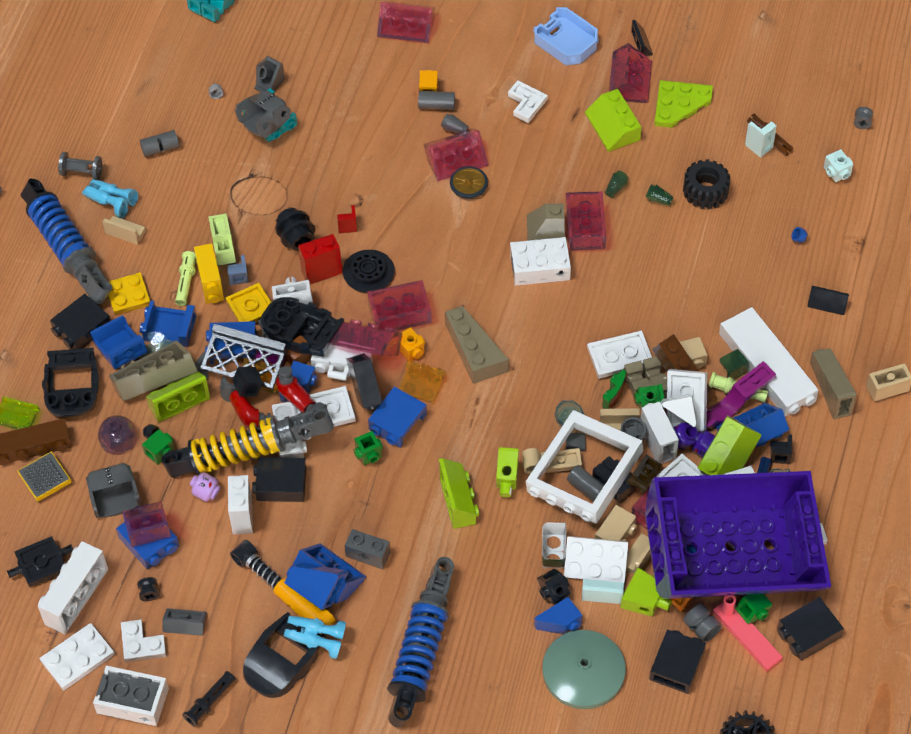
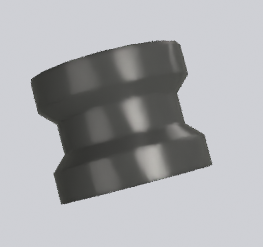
(863, 117)

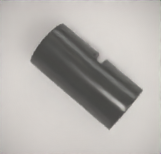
(436, 100)
(159, 143)
(585, 482)

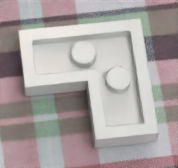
(529, 98)
(138, 647)

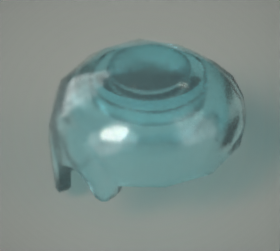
(564, 410)

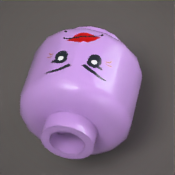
(205, 487)

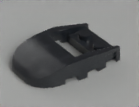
(287, 316)
(70, 401)
(268, 670)

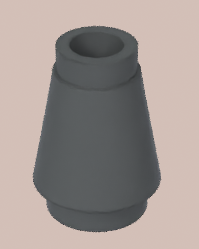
(453, 124)

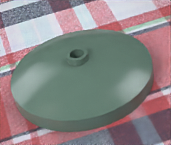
(583, 685)

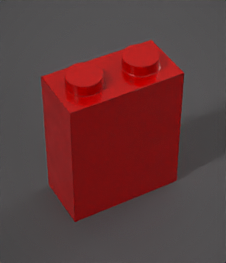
(320, 259)

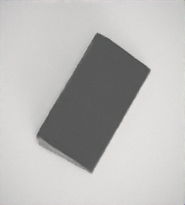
(184, 621)

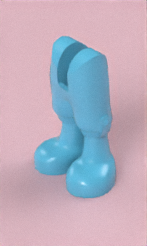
(105, 193)
(309, 632)

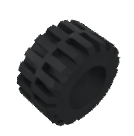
(706, 195)

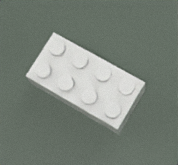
(72, 587)

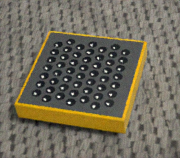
(44, 476)

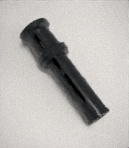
(204, 707)

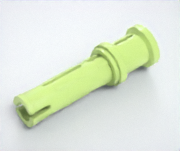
(186, 270)
(726, 384)

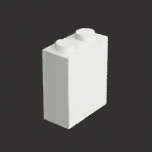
(659, 433)
(240, 504)

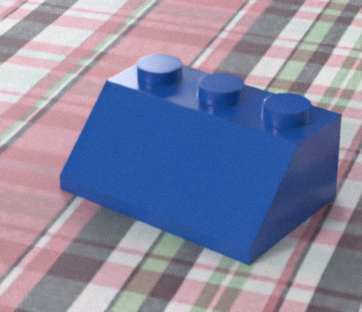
(764, 419)
(322, 556)

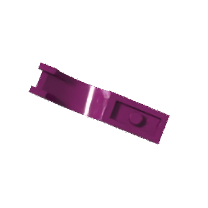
(739, 394)

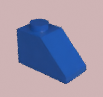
(305, 376)
(559, 618)

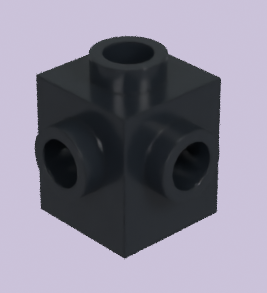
(553, 586)

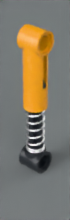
(247, 556)

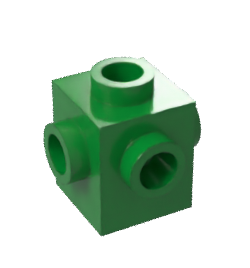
(368, 448)

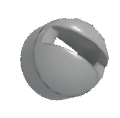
(218, 91)

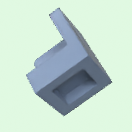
(238, 272)

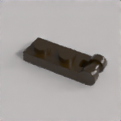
(644, 473)

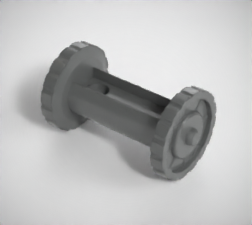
(79, 165)

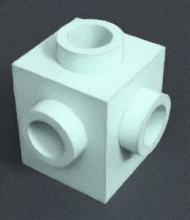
(838, 166)

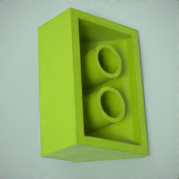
(613, 121)
(178, 396)
(729, 448)
(457, 493)

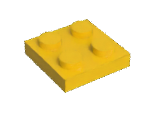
(128, 294)
(248, 303)

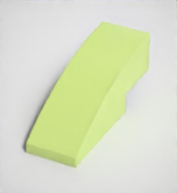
(222, 239)

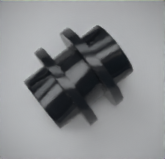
(294, 228)

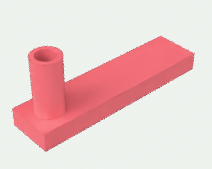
(747, 634)

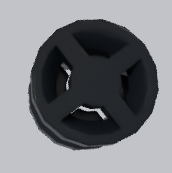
(148, 589)

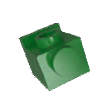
(640, 396)

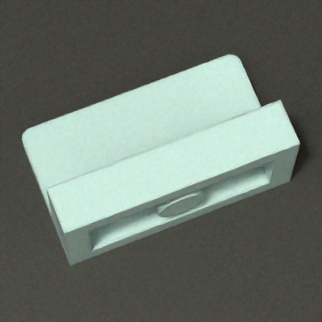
(760, 140)
(602, 591)

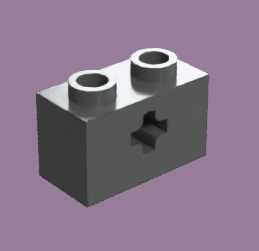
(367, 549)

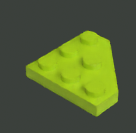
(680, 101)

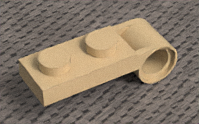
(563, 461)

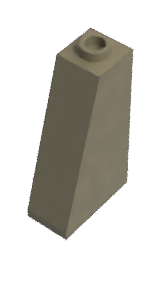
(833, 383)

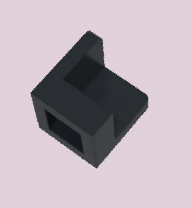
(247, 381)
(781, 451)

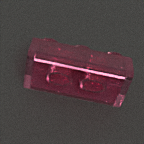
(405, 21)
(631, 74)
(455, 152)
(368, 338)

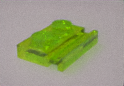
(17, 413)

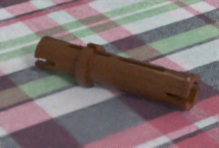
(779, 142)

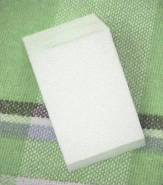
(682, 407)

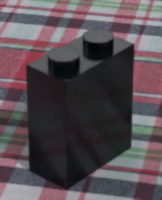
(78, 321)
(364, 381)
(280, 479)
(810, 629)
(677, 661)

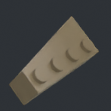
(474, 346)
(153, 371)

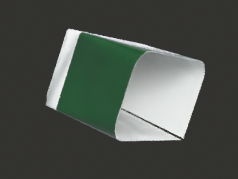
(548, 530)

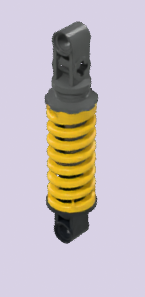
(270, 436)

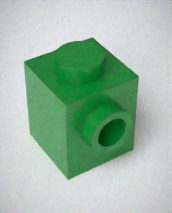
(157, 446)
(754, 607)

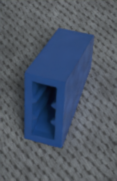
(316, 583)

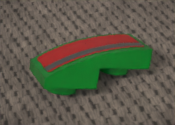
(612, 395)

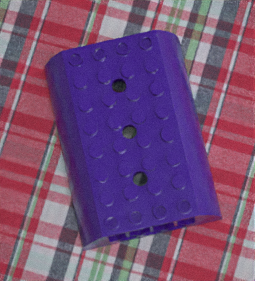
(742, 512)

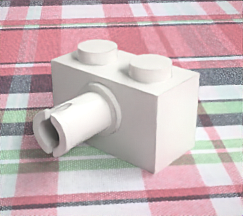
(294, 289)

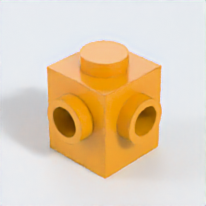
(411, 345)

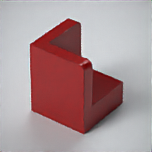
(347, 222)

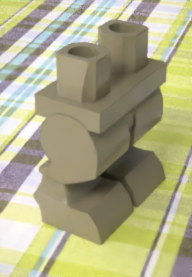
(652, 375)

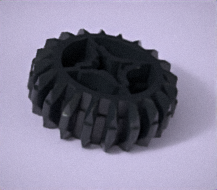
(735, 724)

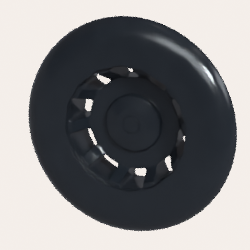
(368, 265)

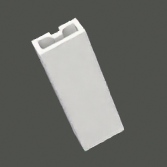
(758, 344)

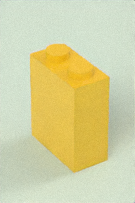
(209, 273)

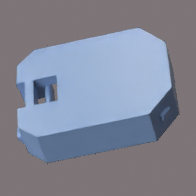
(572, 41)

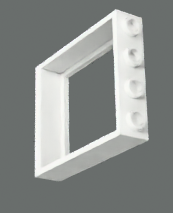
(569, 502)

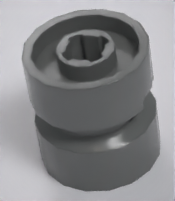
(634, 427)
(704, 625)

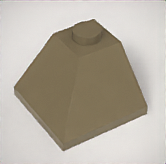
(546, 222)

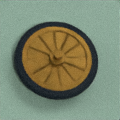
(468, 182)

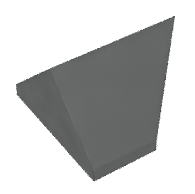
(269, 74)

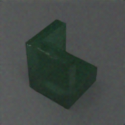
(735, 364)

